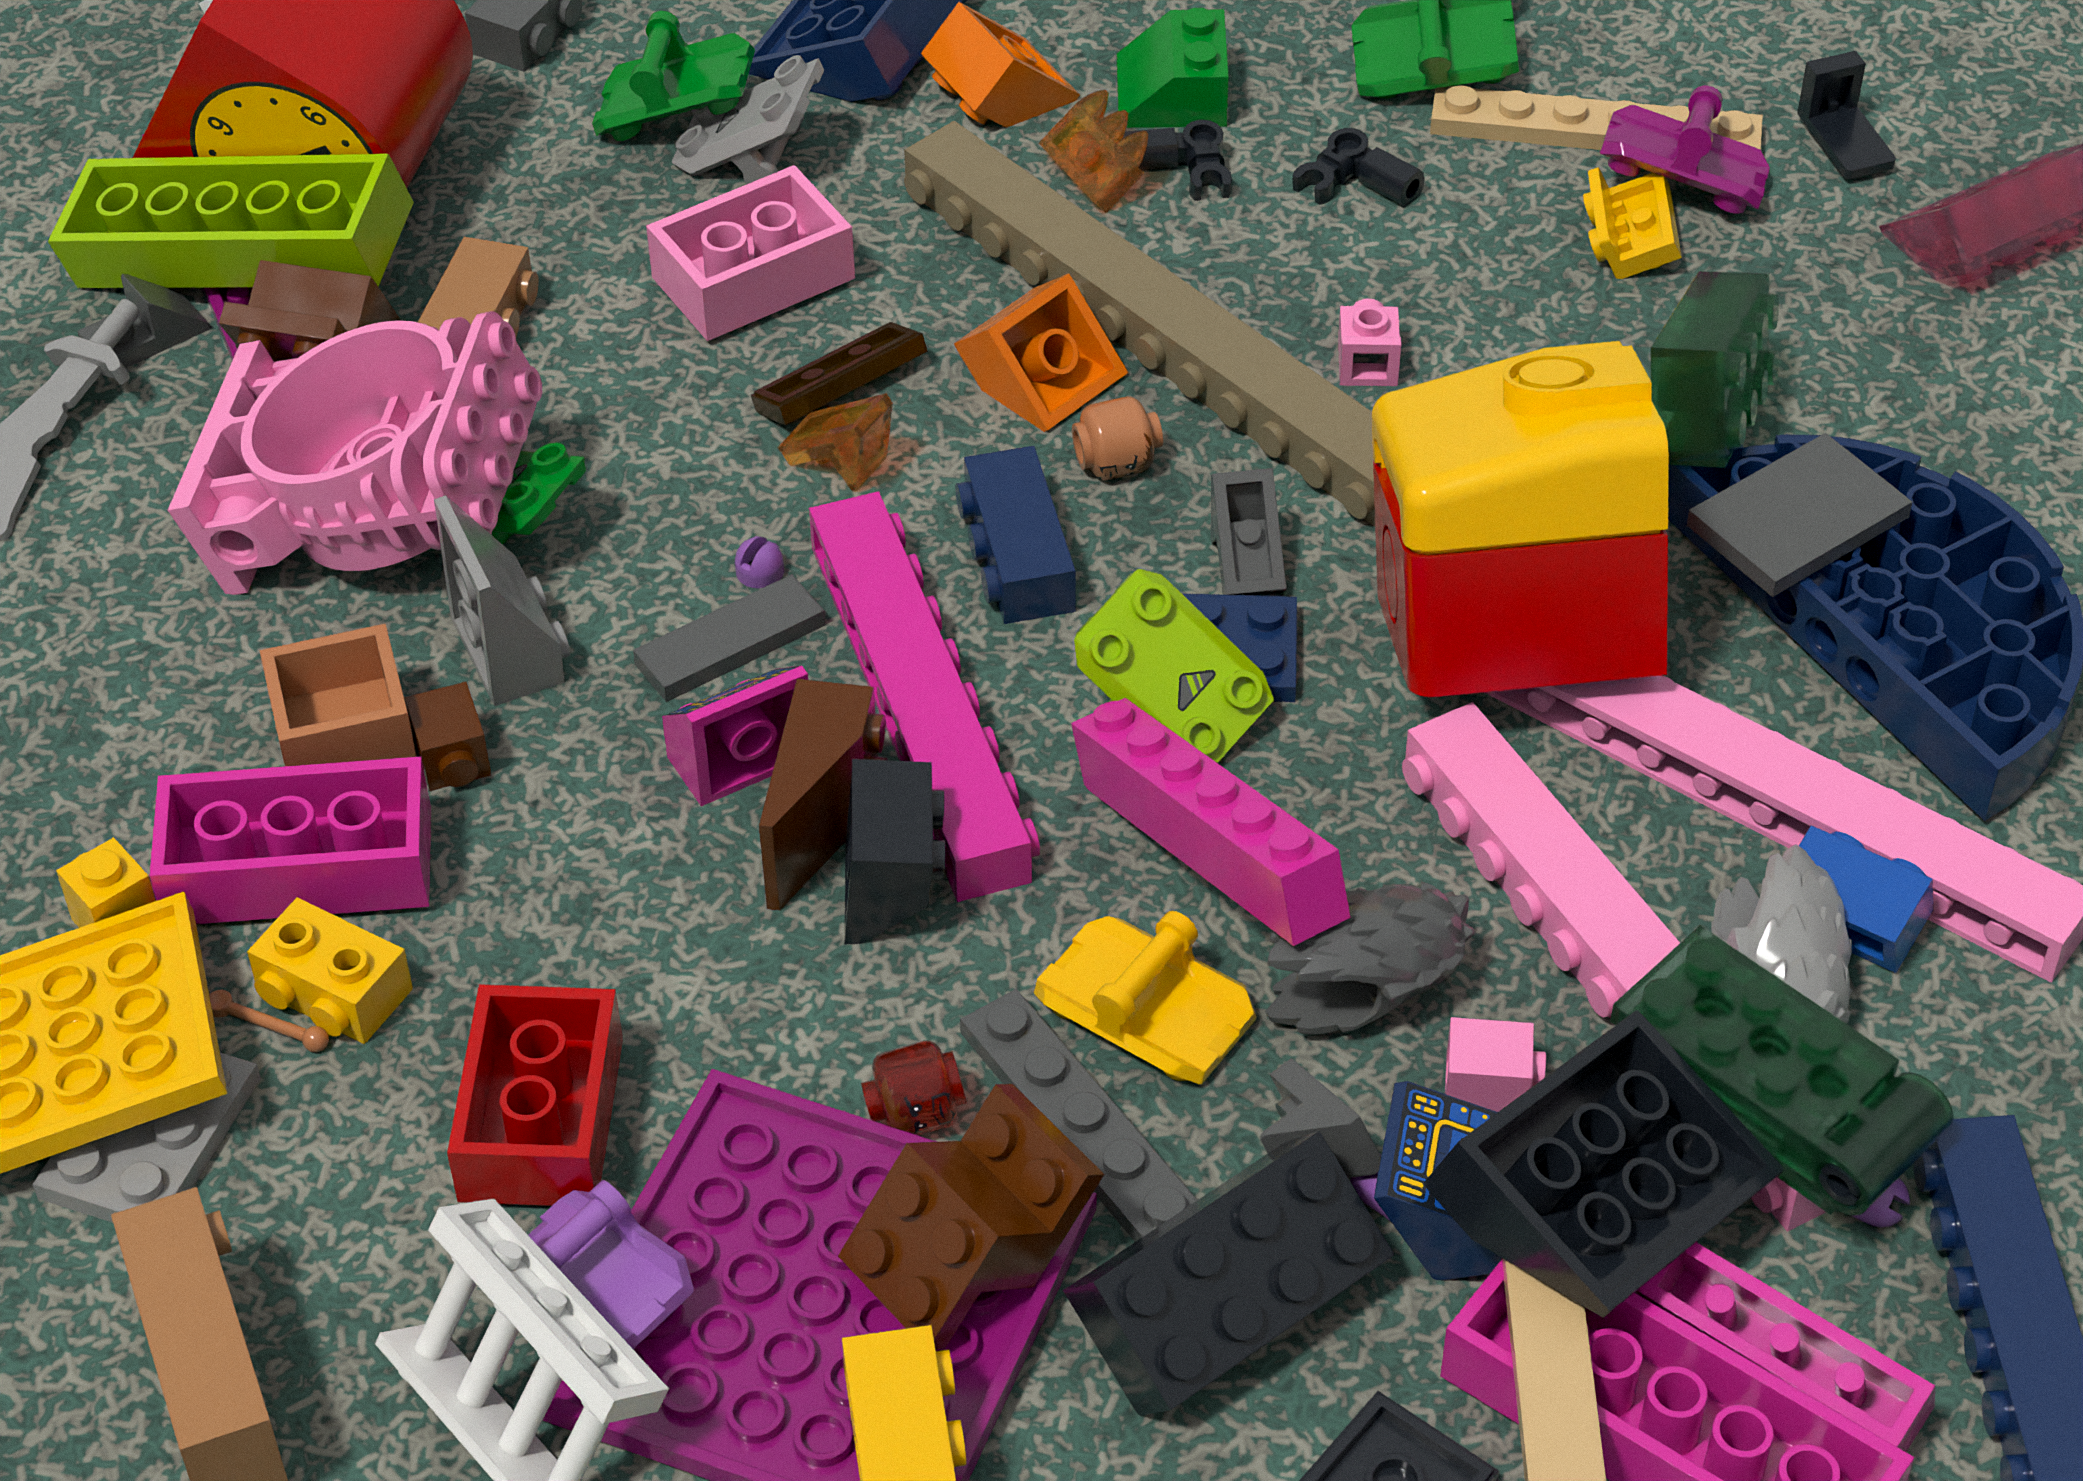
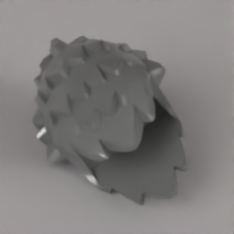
(1364, 967)

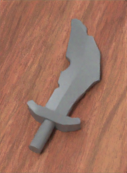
(46, 410)

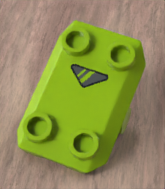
(1172, 664)

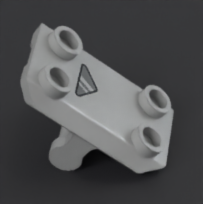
(761, 120)

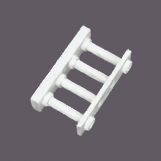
(553, 1317)

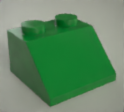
(1176, 71)

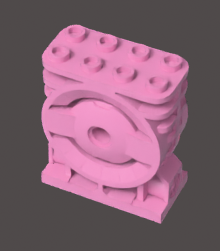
(356, 446)

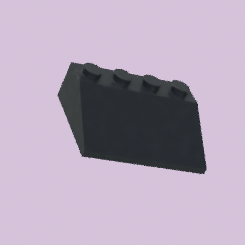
(1604, 1169)

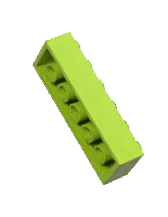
(219, 216)

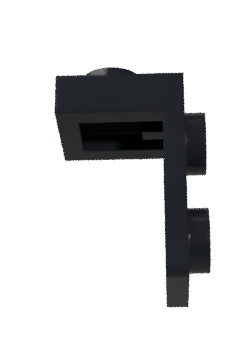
(1832, 115)

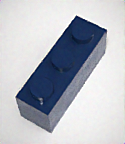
(1016, 535)

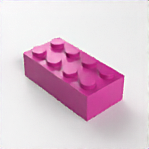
(314, 832)

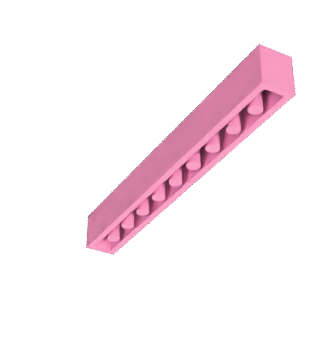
(1785, 788)
(1550, 873)

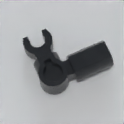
(1197, 148)
(1350, 158)

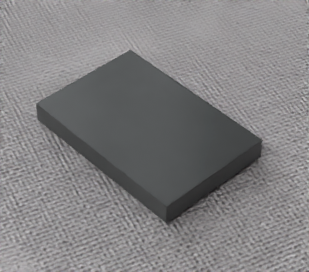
(1799, 514)

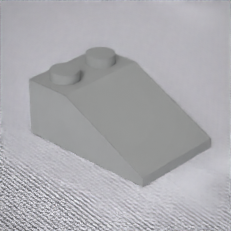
(498, 610)

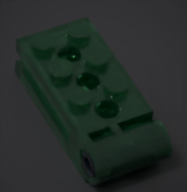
(1791, 1073)

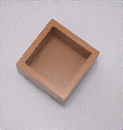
(338, 699)

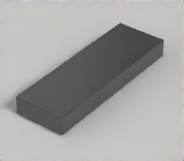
(729, 637)

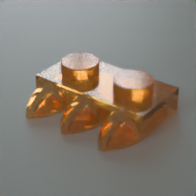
(1094, 149)

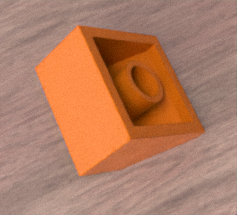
(994, 70)
(1042, 354)

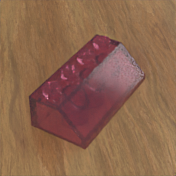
(1995, 218)

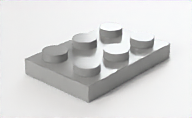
(148, 1158)

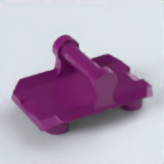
(1688, 151)

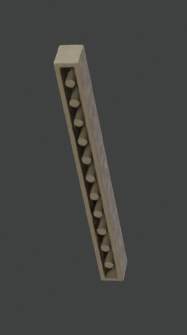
(1151, 313)

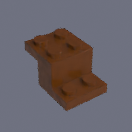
(303, 307)
(970, 1214)

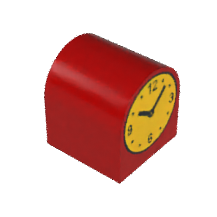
(314, 80)

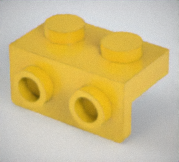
(1632, 223)

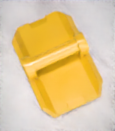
(1149, 995)

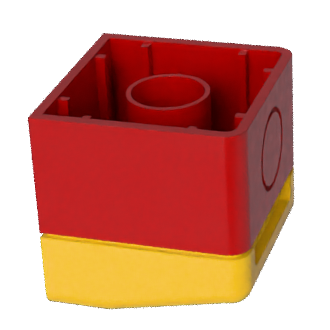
(1524, 523)

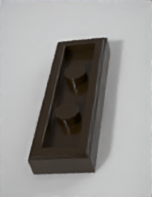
(838, 372)

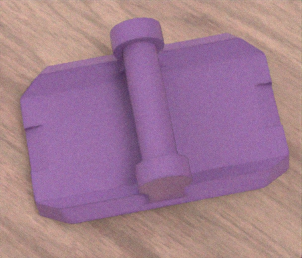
(614, 1260)

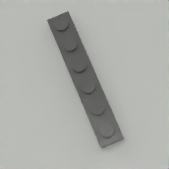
(1028, 1054)

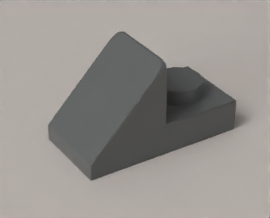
(163, 322)
(1247, 532)
(1312, 1108)

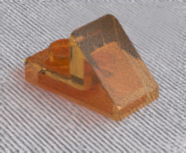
(847, 435)

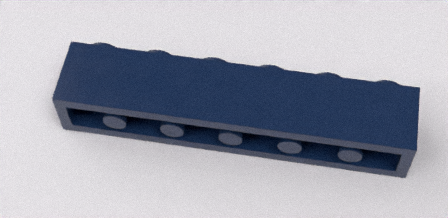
(2011, 1295)

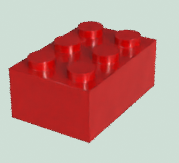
(535, 1094)

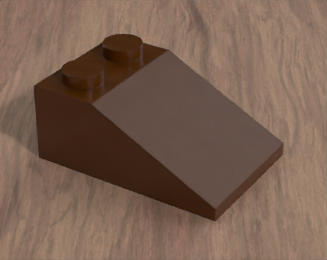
(811, 781)

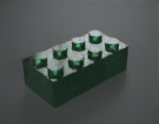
(1714, 365)

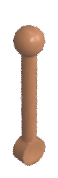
(314, 1038)

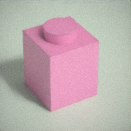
(1491, 1061)

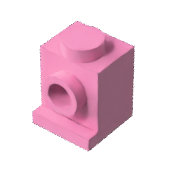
(1369, 330)

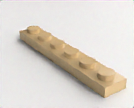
(1556, 119)

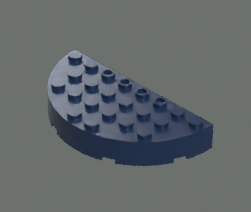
(1936, 625)

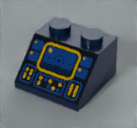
(1417, 1138)

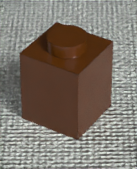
(448, 736)

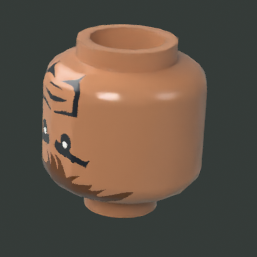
(1116, 438)

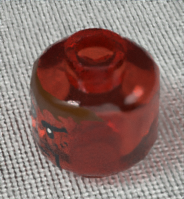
(915, 1088)

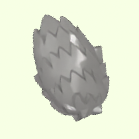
(1792, 928)

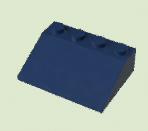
(860, 43)

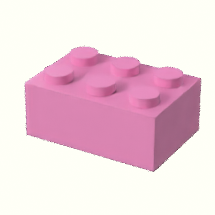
(751, 252)

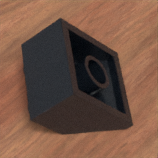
(890, 845)

